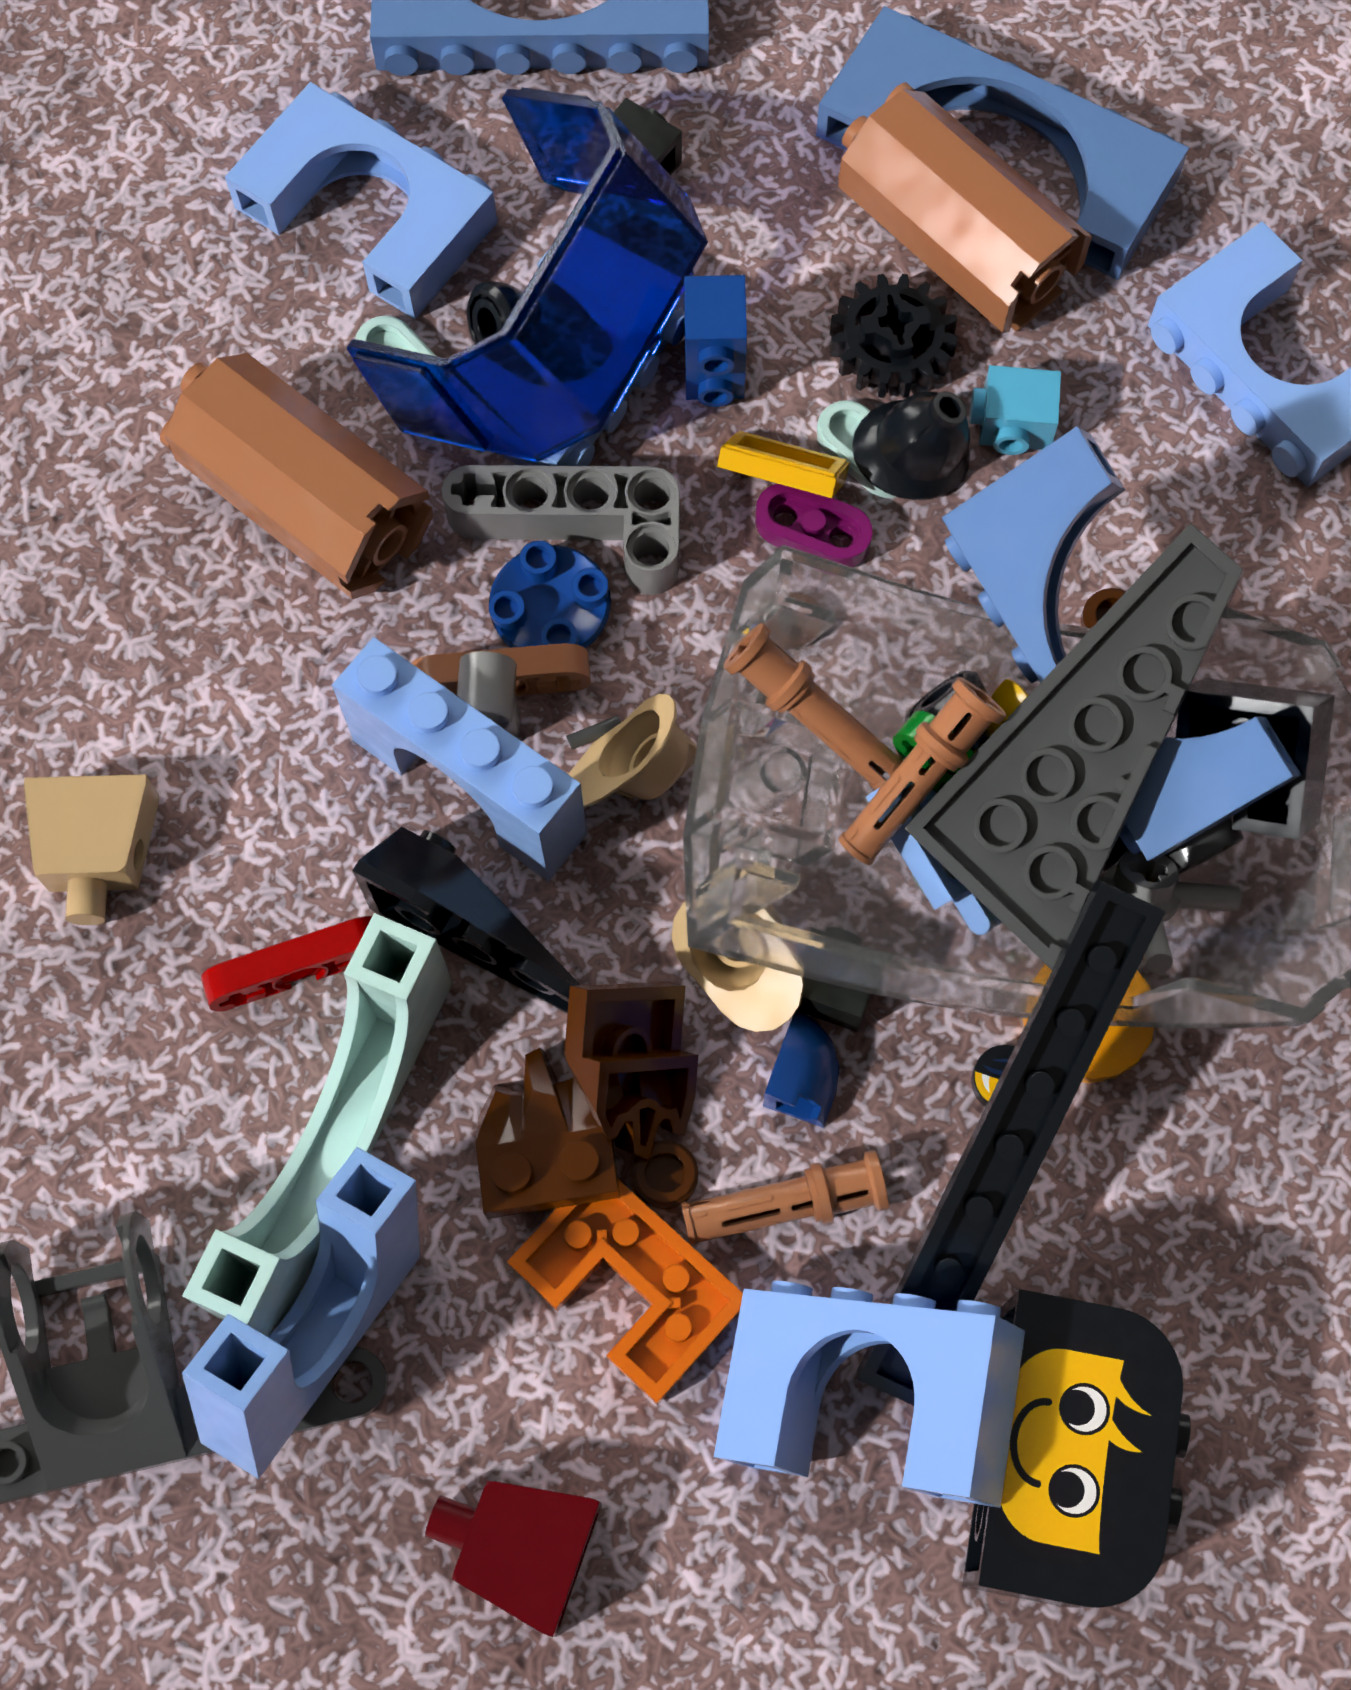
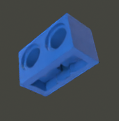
(715, 338)

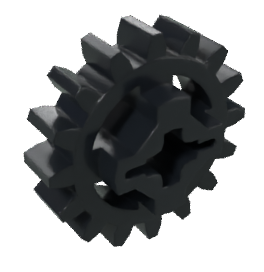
(875, 349)

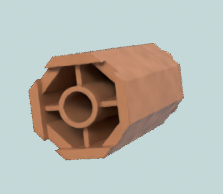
(960, 208)
(296, 472)

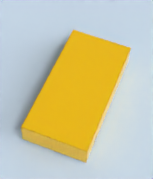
(784, 464)

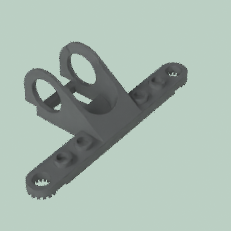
(116, 1407)

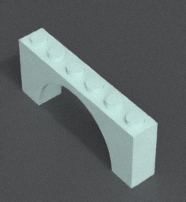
(392, 1002)

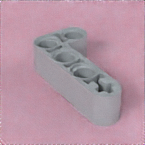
(563, 518)

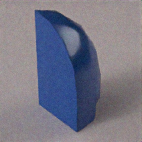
(804, 1073)

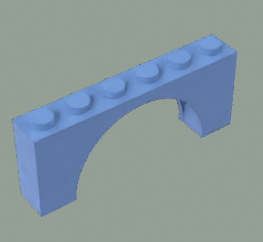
(468, 37)
(1116, 163)
(1018, 546)

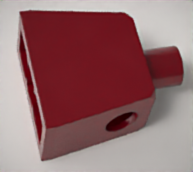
(518, 1548)

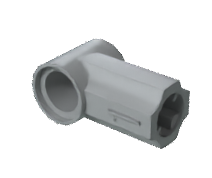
(488, 685)

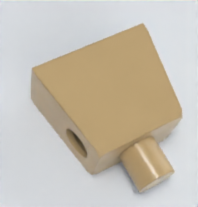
(89, 837)

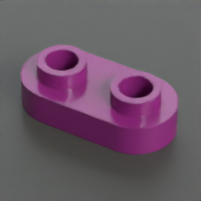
(815, 523)

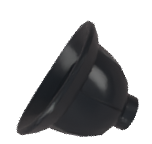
(915, 445)

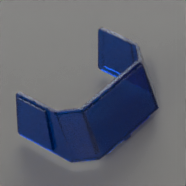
(584, 313)

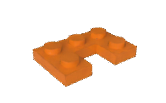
(685, 1291)

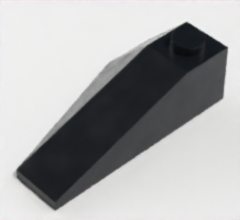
(437, 894)

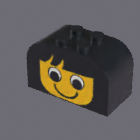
(1085, 1458)

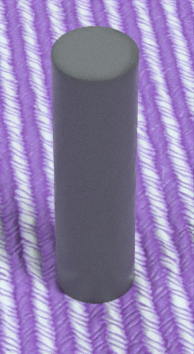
(592, 732)

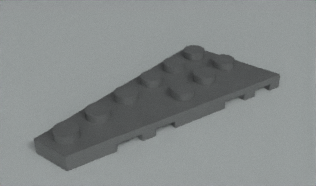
(1061, 774)

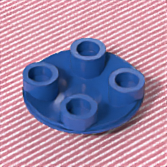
(549, 597)

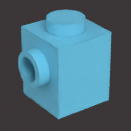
(1017, 409)

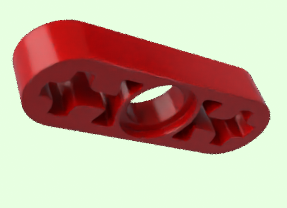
(275, 967)

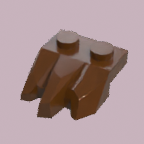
(630, 1060)
(541, 1146)

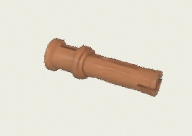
(792, 689)
(935, 740)
(817, 1194)

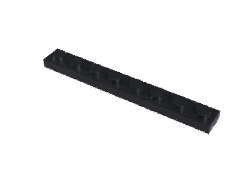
(1023, 1113)

